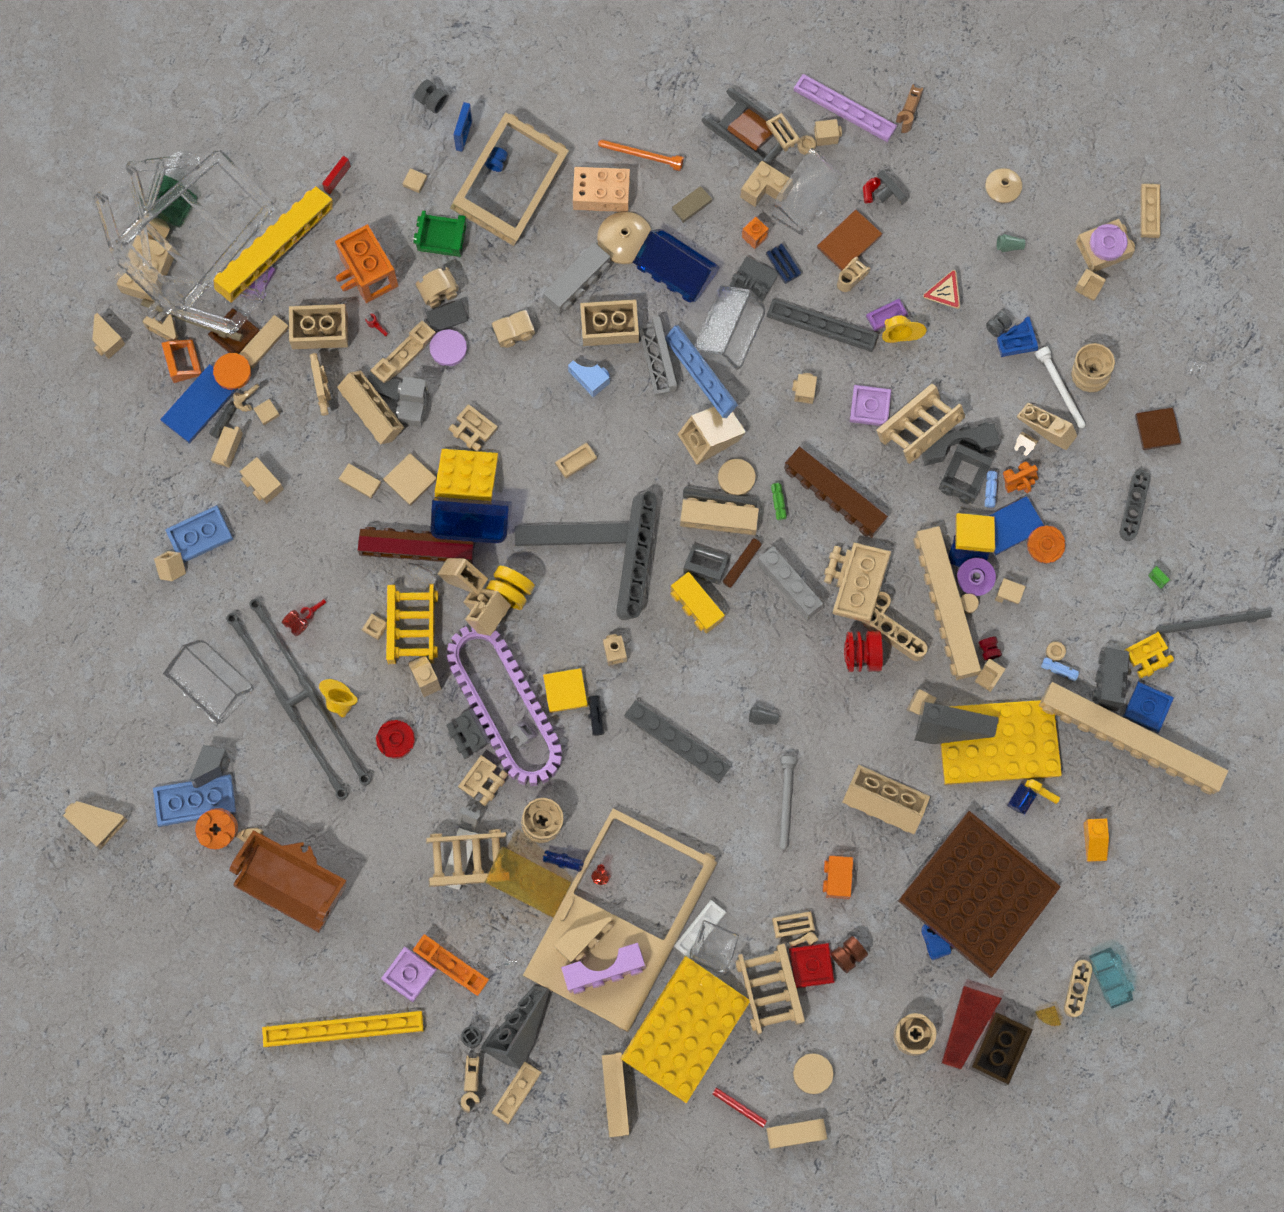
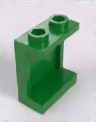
(440, 234)

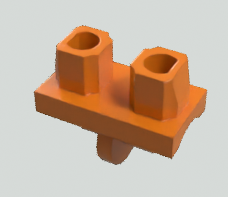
(1022, 480)

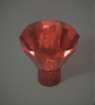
(600, 875)

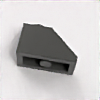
(209, 765)

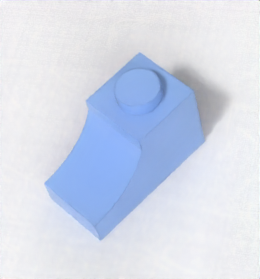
(591, 378)

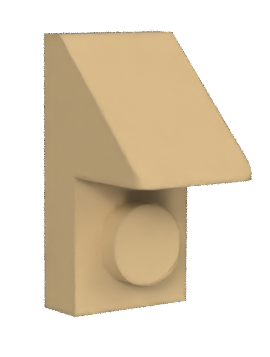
(165, 330)

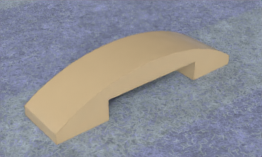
(404, 353)

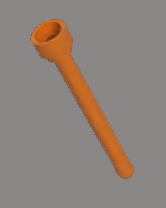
(675, 162)

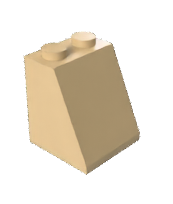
(709, 434)

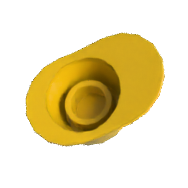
(902, 329)
(338, 696)

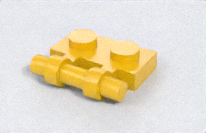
(1147, 649)

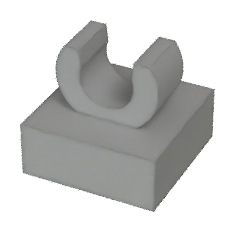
(523, 732)
(468, 818)

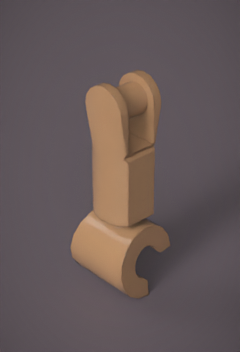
(906, 115)

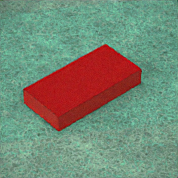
(336, 174)

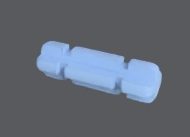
(991, 487)
(1060, 669)

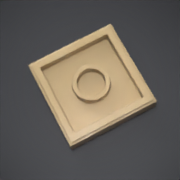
(410, 479)

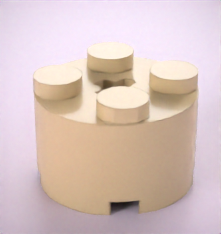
(437, 287)
(922, 1026)

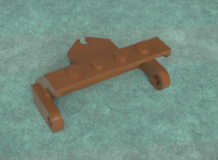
(287, 880)

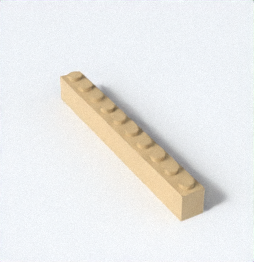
(1133, 738)

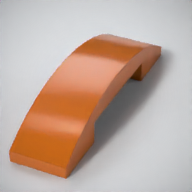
(450, 965)

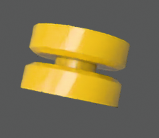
(511, 586)

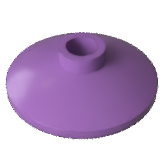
(976, 586)

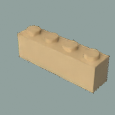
(370, 407)
(719, 517)

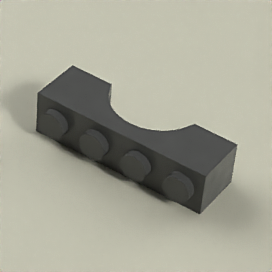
(982, 438)

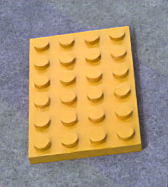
(1021, 748)
(685, 1029)

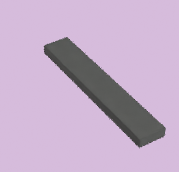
(822, 325)
(571, 534)

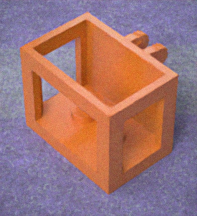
(364, 263)

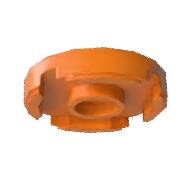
(232, 371)
(1046, 544)

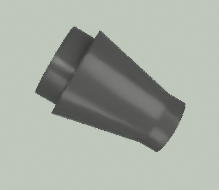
(762, 716)

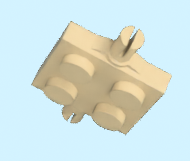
(321, 381)

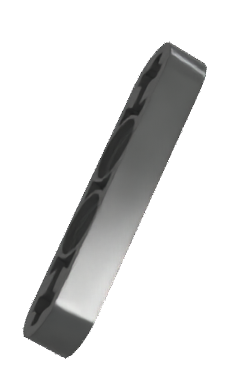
(1134, 505)

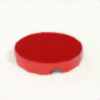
(395, 739)

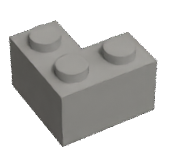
(414, 399)

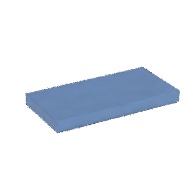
(185, 803)

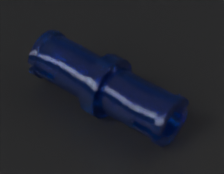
(563, 860)

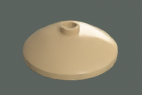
(622, 247)

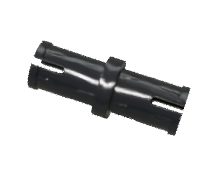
(596, 715)

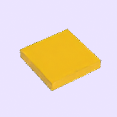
(975, 532)
(565, 690)

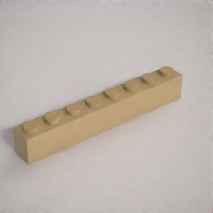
(947, 603)

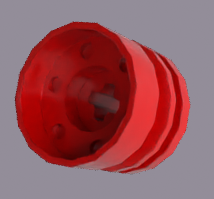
(864, 651)

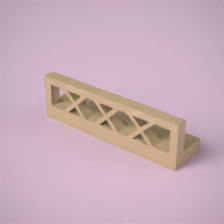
(615, 1095)

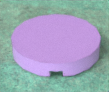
(1108, 242)
(448, 348)

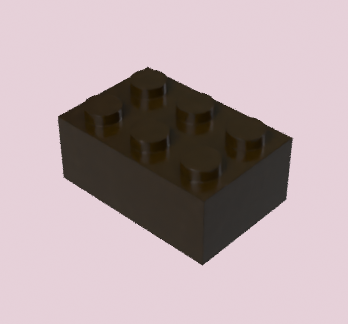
(1000, 1049)

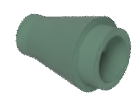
(1009, 243)

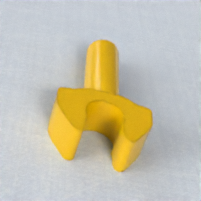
(1037, 788)

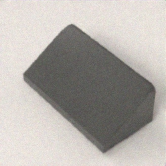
(446, 316)

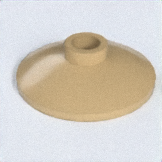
(1000, 192)

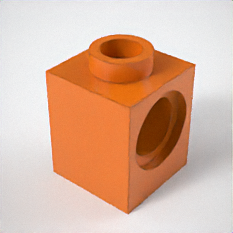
(755, 232)

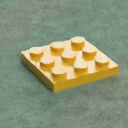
(466, 474)

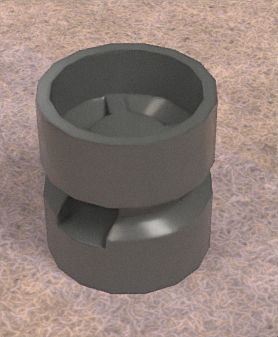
(431, 96)

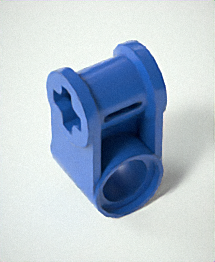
(935, 944)

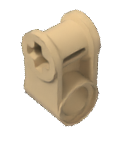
(854, 273)

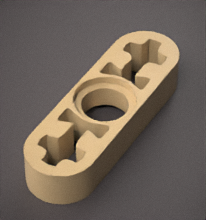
(1086, 975)

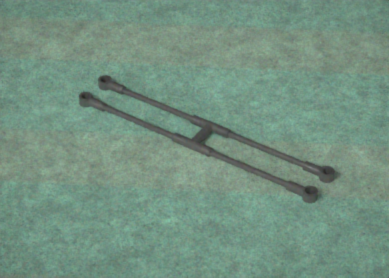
(288, 704)

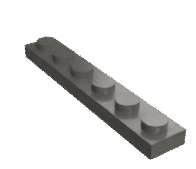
(677, 741)

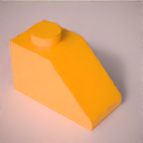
(1096, 839)

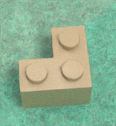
(763, 180)
(486, 610)

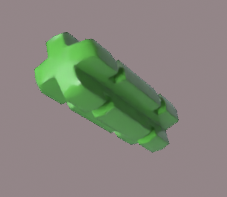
(778, 500)

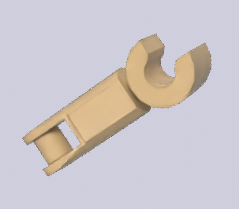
(470, 1083)

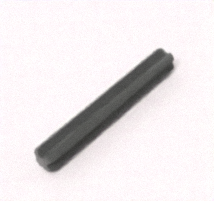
(720, 498)

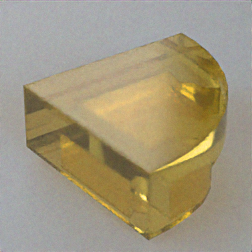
(1048, 1016)

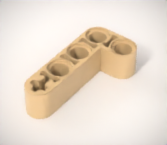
(896, 630)

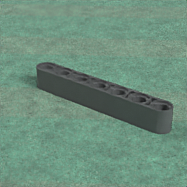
(631, 562)

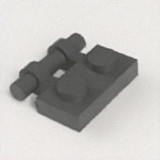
(472, 731)

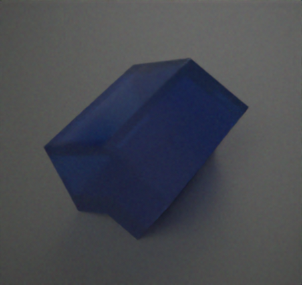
(1022, 799)

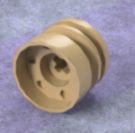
(1094, 358)
(548, 811)

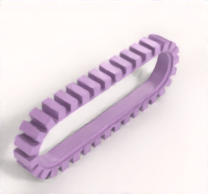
(480, 710)

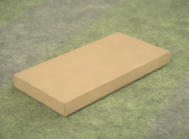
(861, 582)

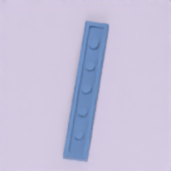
(701, 372)

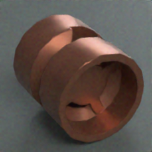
(849, 954)

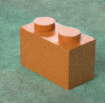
(838, 877)

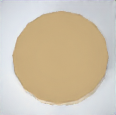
(736, 477)
(813, 1073)

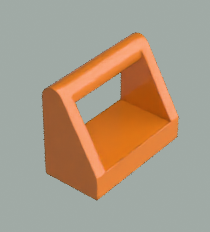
(177, 376)

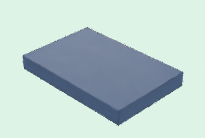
(199, 534)

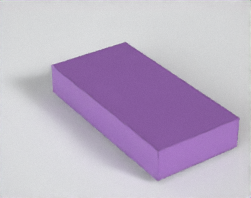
(877, 317)

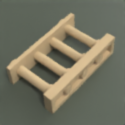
(913, 410)
(458, 877)
(784, 975)

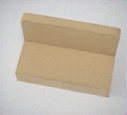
(227, 446)

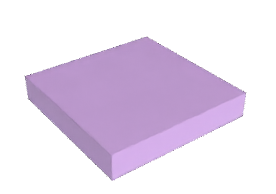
(870, 405)
(408, 974)

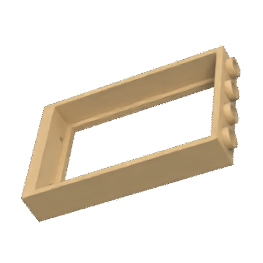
(487, 220)

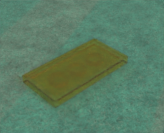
(527, 882)

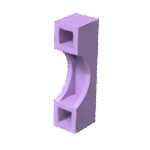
(627, 962)

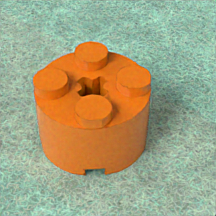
(208, 836)

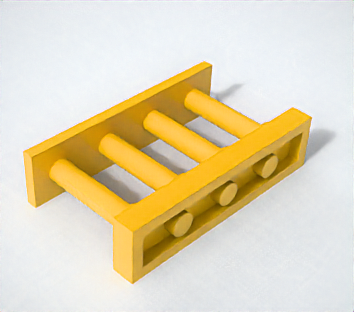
(395, 614)

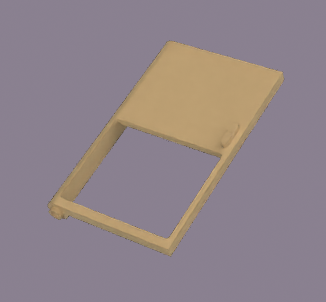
(619, 1000)

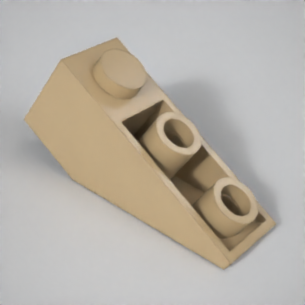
(1048, 425)
(579, 940)

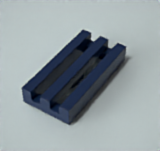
(776, 251)

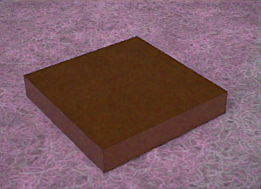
(230, 345)
(1157, 428)

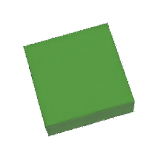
(1158, 577)

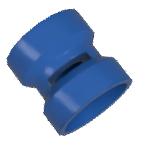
(496, 159)

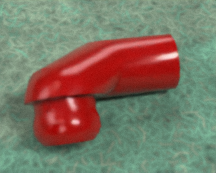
(869, 187)

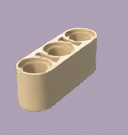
(796, 1133)

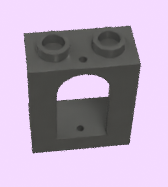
(971, 457)

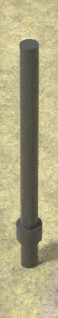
(1250, 616)

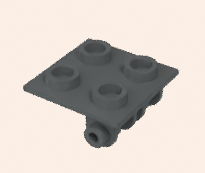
(755, 277)

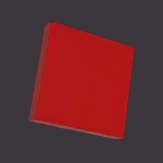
(811, 965)

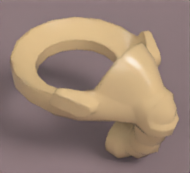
(240, 398)

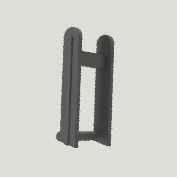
(737, 110)

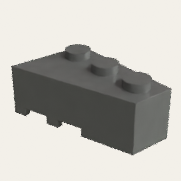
(1111, 679)

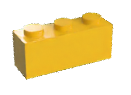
(696, 603)

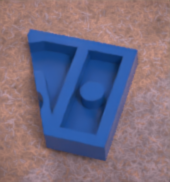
(1018, 339)

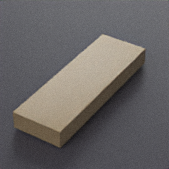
(1150, 210)
(264, 340)
(516, 1092)

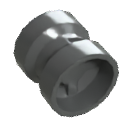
(998, 324)
(471, 1040)

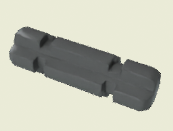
(222, 420)

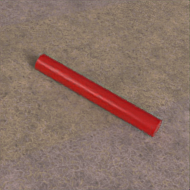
(739, 1107)

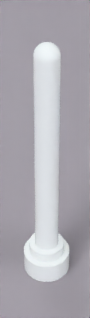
(1044, 355)

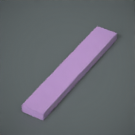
(845, 108)

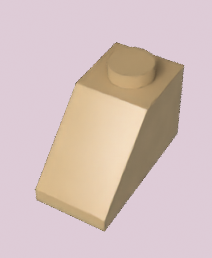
(105, 338)

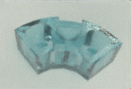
(1111, 977)

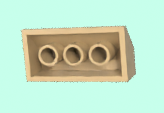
(886, 799)

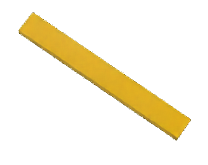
(342, 1029)

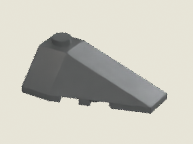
(947, 724)
(515, 1037)

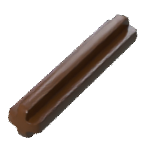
(742, 562)

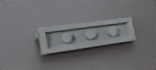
(664, 355)

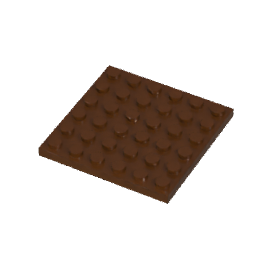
(979, 894)

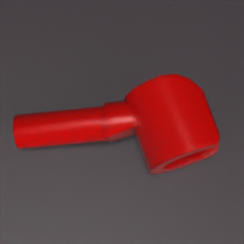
(374, 323)
(312, 609)

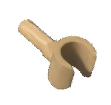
(809, 937)

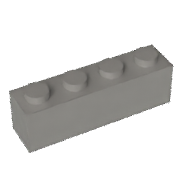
(577, 278)
(790, 583)

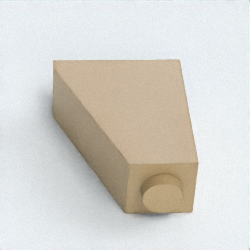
(462, 575)
(424, 676)
(94, 822)

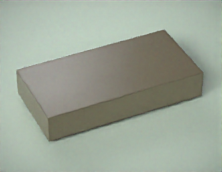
(692, 204)

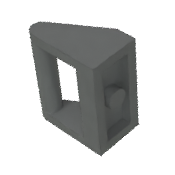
(703, 572)

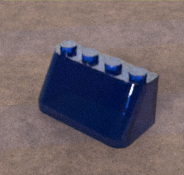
(675, 264)
(470, 519)

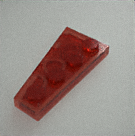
(970, 1019)

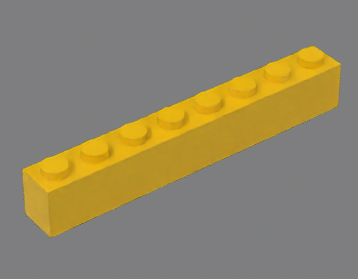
(272, 244)

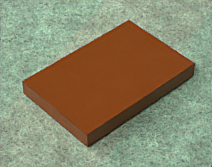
(849, 240)

